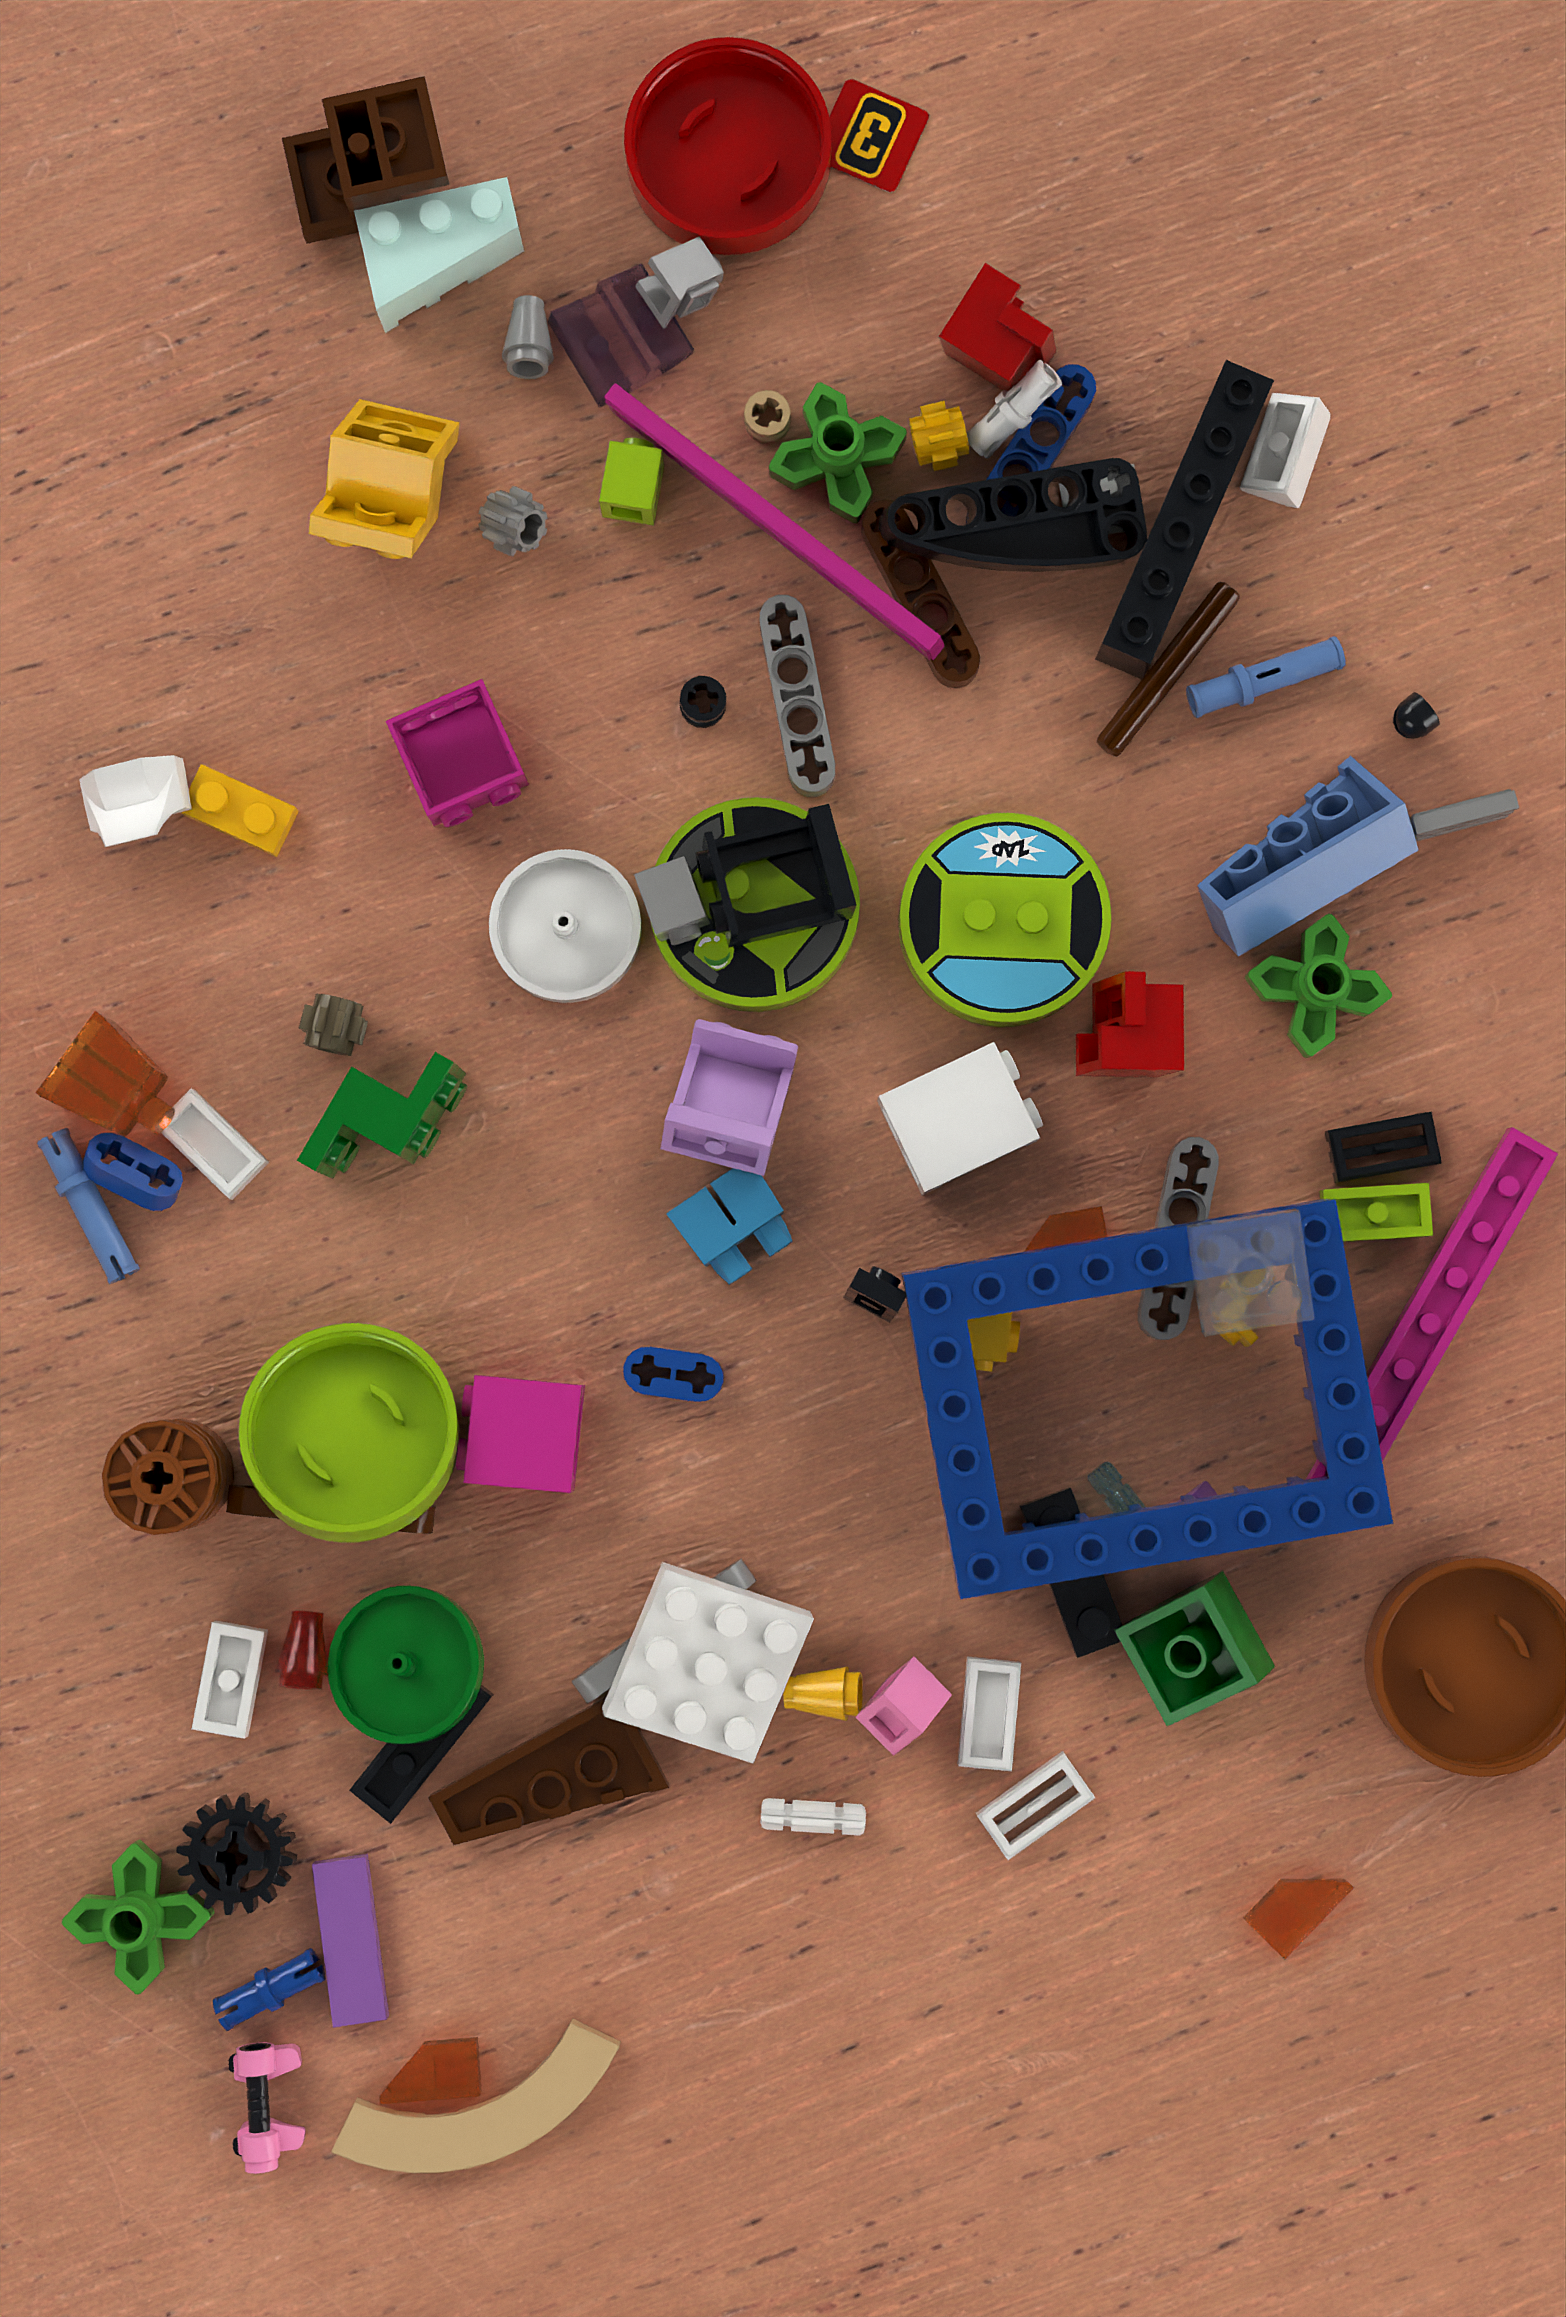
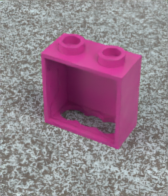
(458, 754)
(521, 1433)

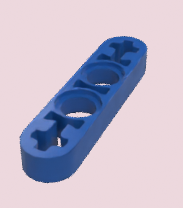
(1035, 457)

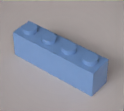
(1309, 859)

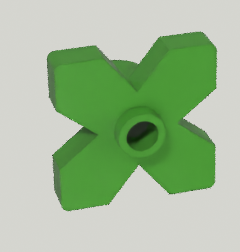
(814, 458)
(1321, 959)
(161, 1916)

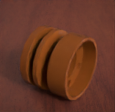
(179, 1446)

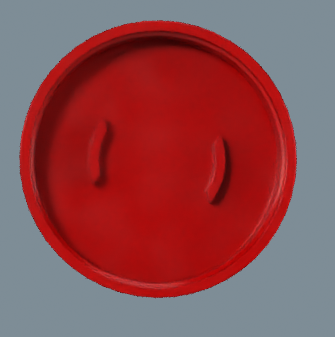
(728, 145)

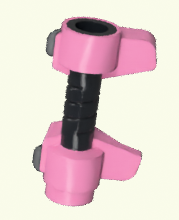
(261, 2136)

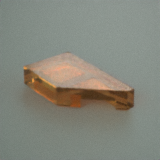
(1295, 1910)

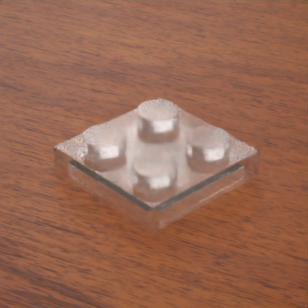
(1250, 1272)

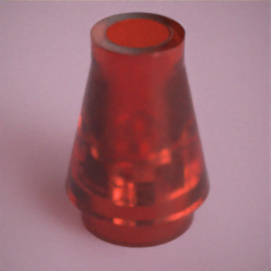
(303, 1653)

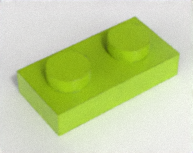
(1383, 1211)

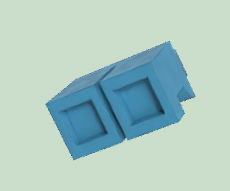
(713, 1235)

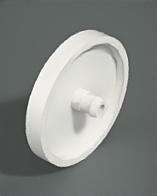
(565, 926)

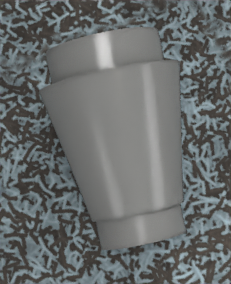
(528, 341)

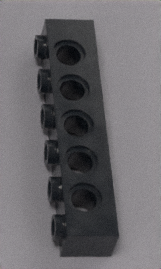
(1184, 519)

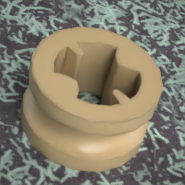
(759, 404)

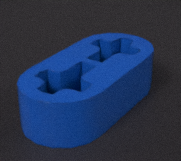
(132, 1171)
(676, 1361)

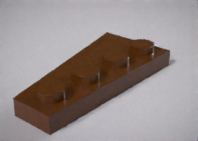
(555, 1773)

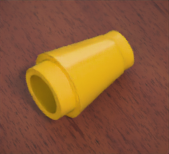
(826, 1693)

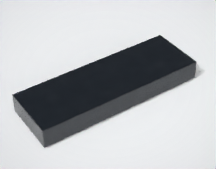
(403, 1768)

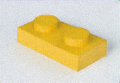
(240, 810)

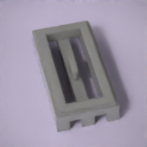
(1464, 814)

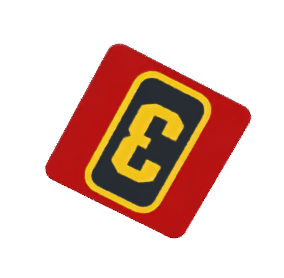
(874, 134)

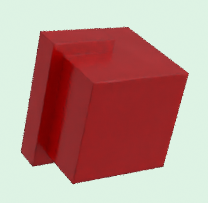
(993, 332)
(1133, 1029)

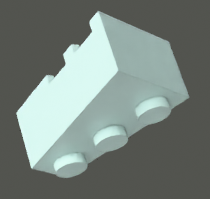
(435, 243)

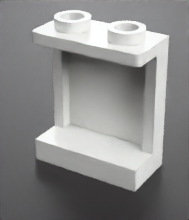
(960, 1117)

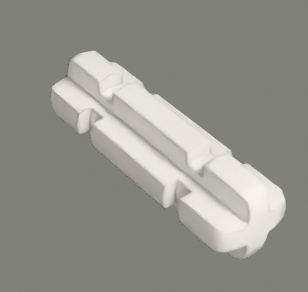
(813, 1816)

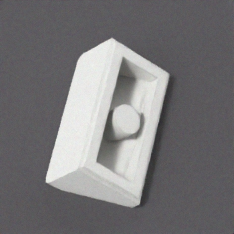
(1286, 449)

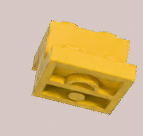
(384, 479)

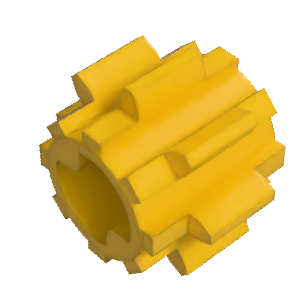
(939, 435)

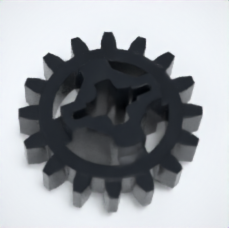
(214, 1853)

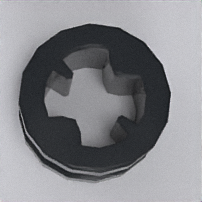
(691, 712)

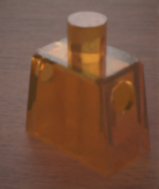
(109, 1080)

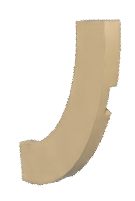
(486, 2130)

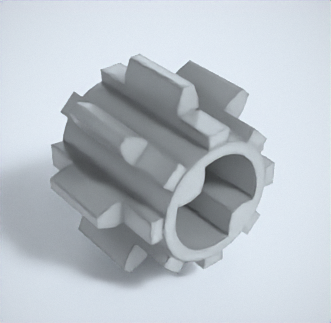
(512, 521)

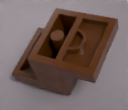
(372, 153)

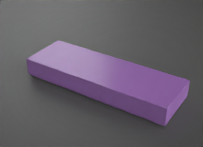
(350, 1940)

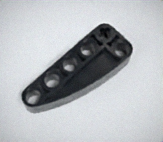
(1040, 534)

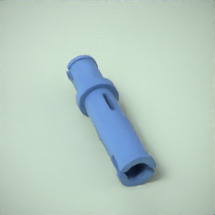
(1246, 683)
(88, 1206)

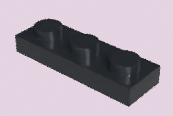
(1083, 1602)

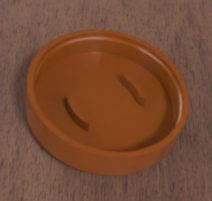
(1471, 1665)

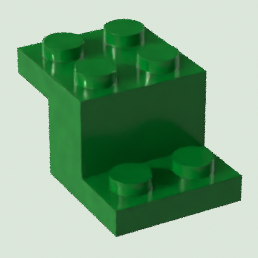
(384, 1117)

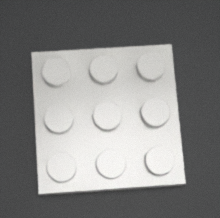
(707, 1663)

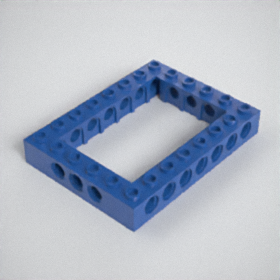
(1000, 1561)

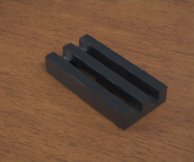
(1339, 1155)

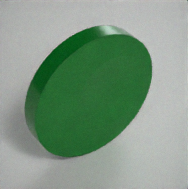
(405, 1665)

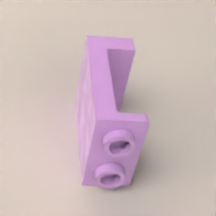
(729, 1097)

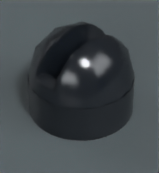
(1415, 717)

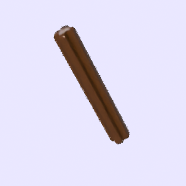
(1168, 669)

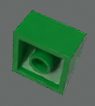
(1195, 1649)

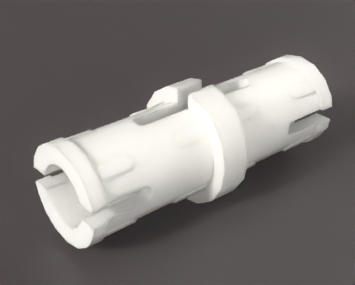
(1013, 409)

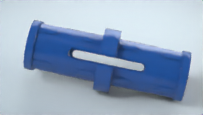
(269, 1989)

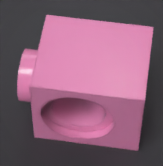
(903, 1706)

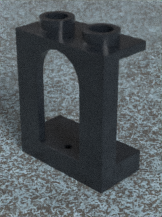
(813, 833)

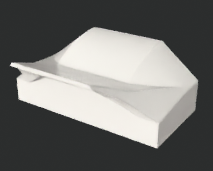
(134, 797)

